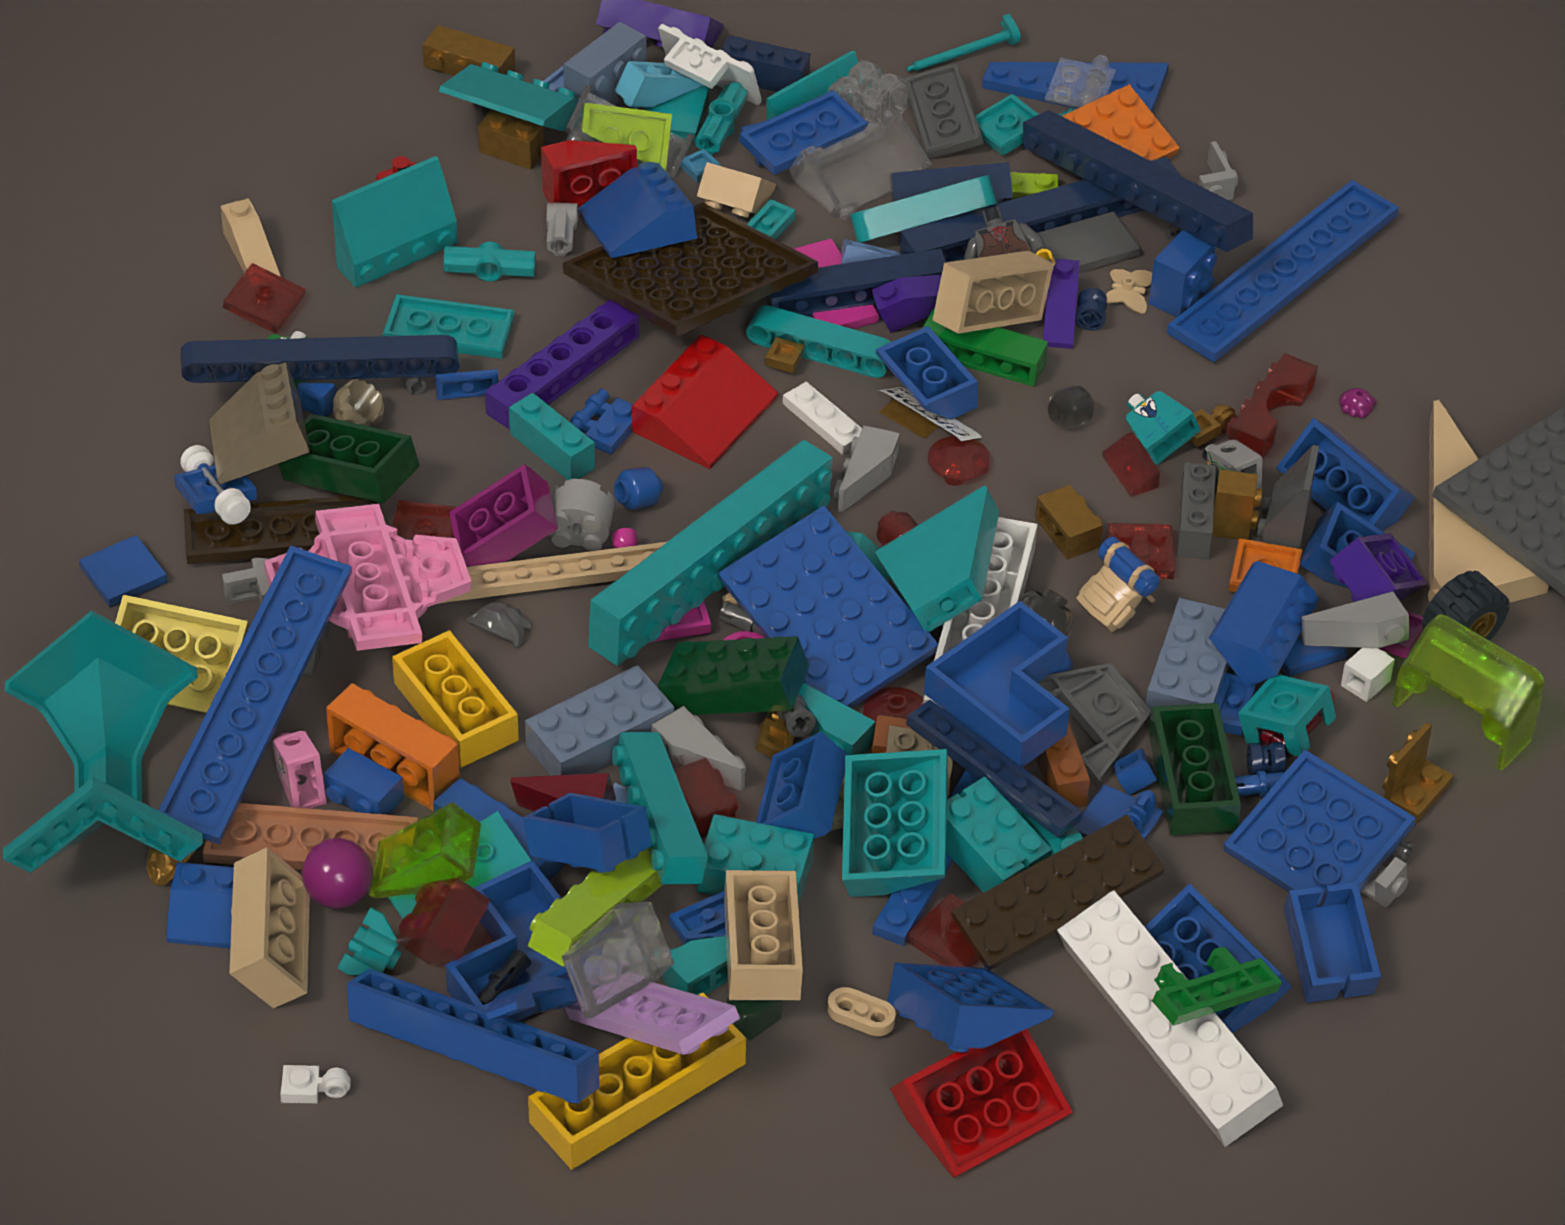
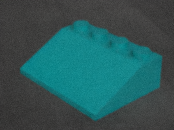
(513, 95)
(393, 222)
(894, 821)

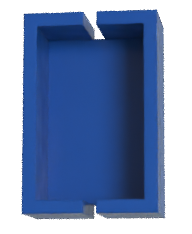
(587, 832)
(1331, 942)

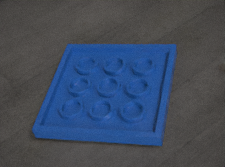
(1318, 829)

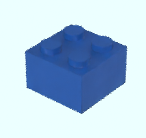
(1182, 273)

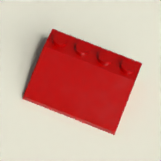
(702, 403)
(981, 1101)

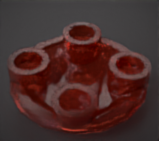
(958, 459)

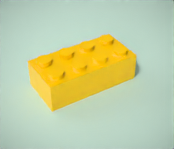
(455, 697)

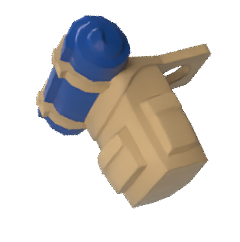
(1118, 585)

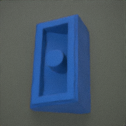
(464, 384)

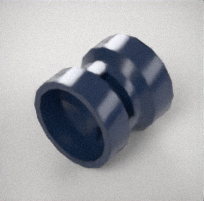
(1091, 309)
(1266, 758)

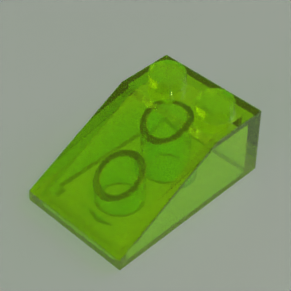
(425, 852)

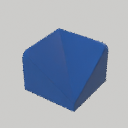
(317, 397)
(1135, 771)

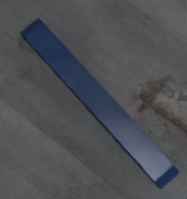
(321, 358)

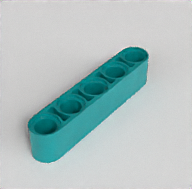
(923, 208)
(822, 340)

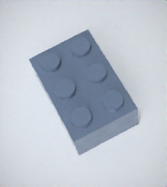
(604, 62)

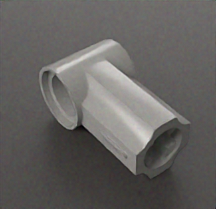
(561, 223)

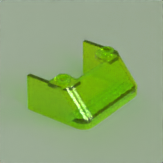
(1480, 677)

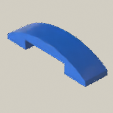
(551, 992)

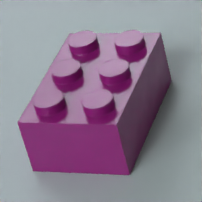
(504, 518)

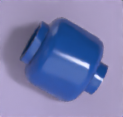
(638, 488)

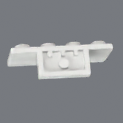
(706, 64)

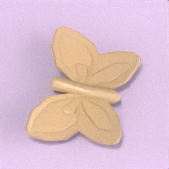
(1129, 287)

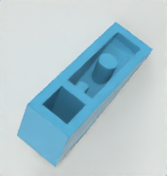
(652, 84)

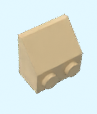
(734, 189)

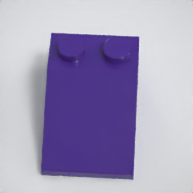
(1376, 567)

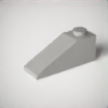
(1360, 624)

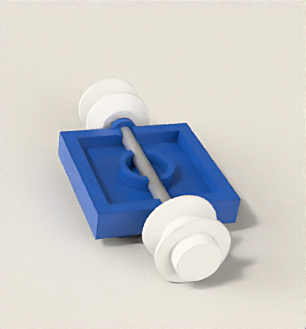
(204, 492)

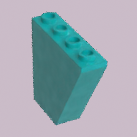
(944, 559)

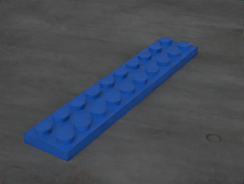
(1282, 271)
(255, 693)

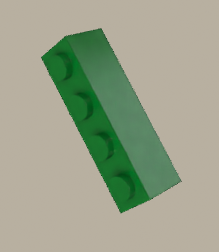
(996, 351)

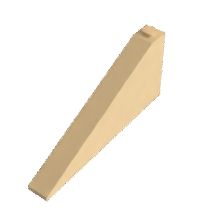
(1454, 542)

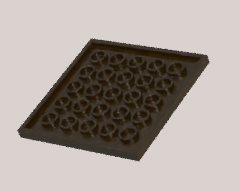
(696, 278)

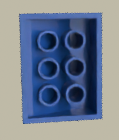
(640, 212)
(1189, 933)
(963, 1004)

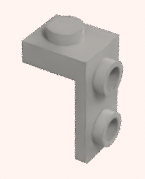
(1223, 178)
(1387, 883)

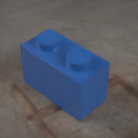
(363, 784)

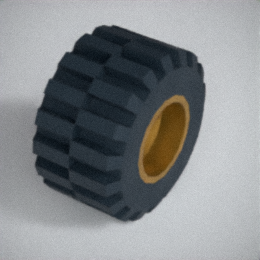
(1471, 602)

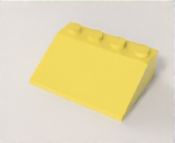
(192, 635)

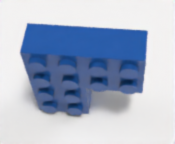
(994, 684)
(507, 919)

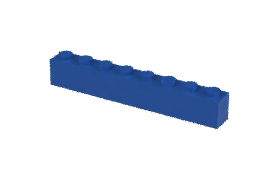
(466, 1035)

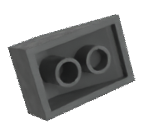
(1289, 503)

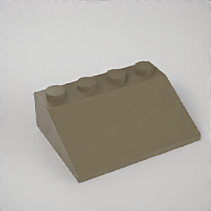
(259, 425)

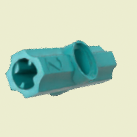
(721, 118)
(489, 261)

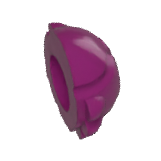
(1357, 402)

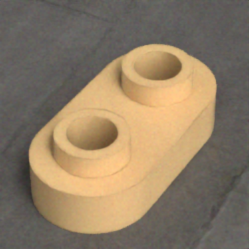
(862, 1011)

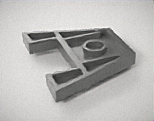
(1104, 708)

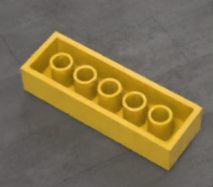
(634, 1089)

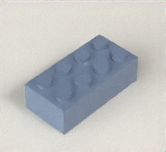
(1189, 663)
(585, 728)

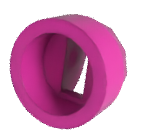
(624, 538)

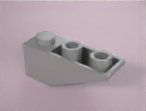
(870, 465)
(690, 741)

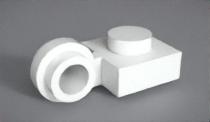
(304, 1083)

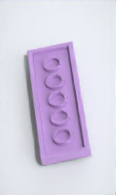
(663, 1018)

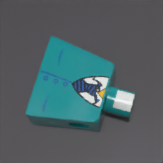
(1160, 424)

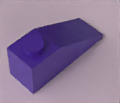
(906, 300)
(1061, 304)

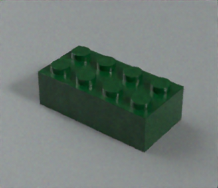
(352, 459)
(735, 675)
(1194, 769)

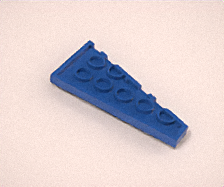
(1034, 78)

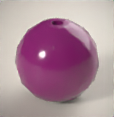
(337, 873)

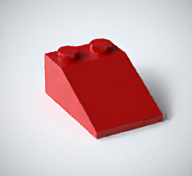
(582, 169)

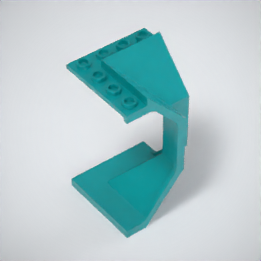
(103, 701)

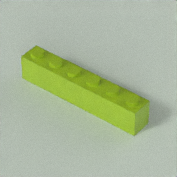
(589, 902)

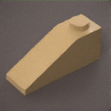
(246, 236)

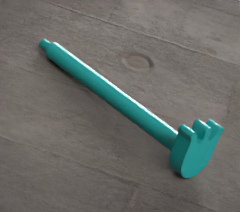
(1009, 33)

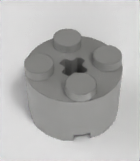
(582, 514)

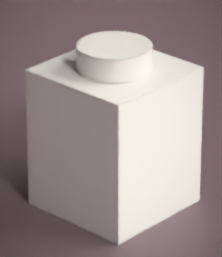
(1367, 672)

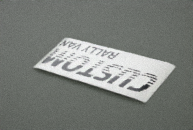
(951, 425)

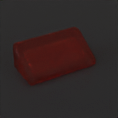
(1132, 465)

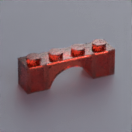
(1286, 385)

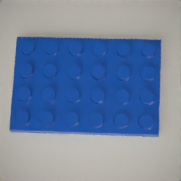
(838, 604)

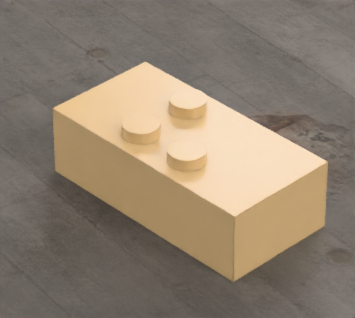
(992, 291)
(269, 928)
(762, 935)

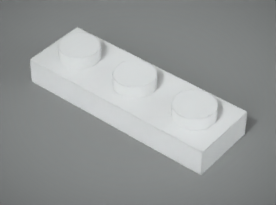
(822, 416)

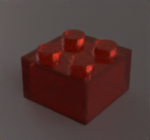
(442, 920)

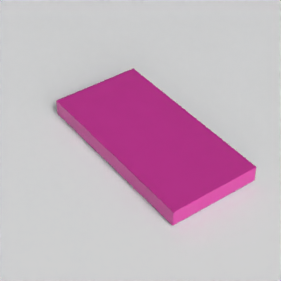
(827, 255)

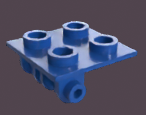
(1113, 804)

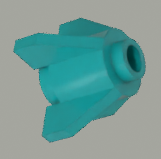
(371, 947)

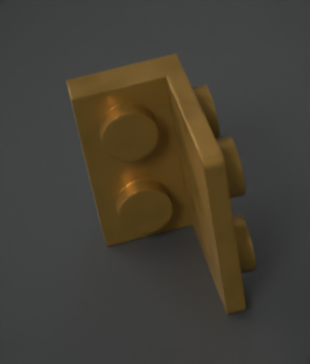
(1412, 780)

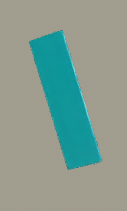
(810, 86)

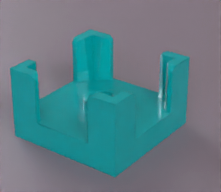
(1286, 707)

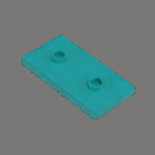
(496, 855)

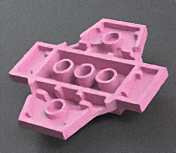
(390, 575)

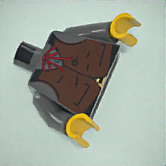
(1005, 238)

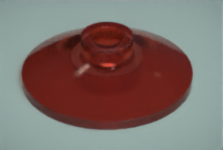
(892, 702)

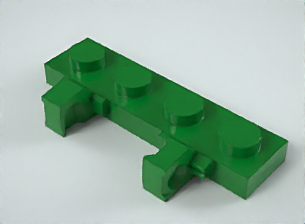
(1226, 987)

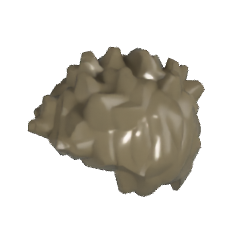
(358, 403)

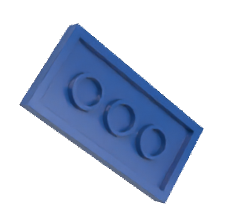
(815, 123)

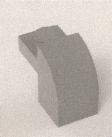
(246, 584)

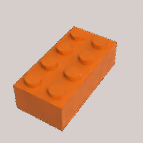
(394, 741)

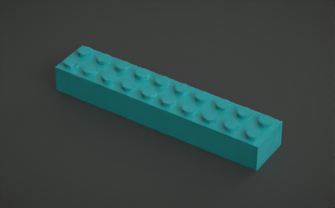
(688, 565)

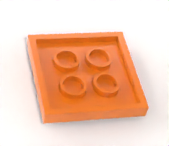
(1127, 122)

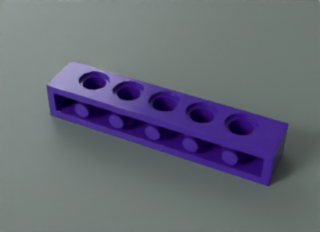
(565, 360)

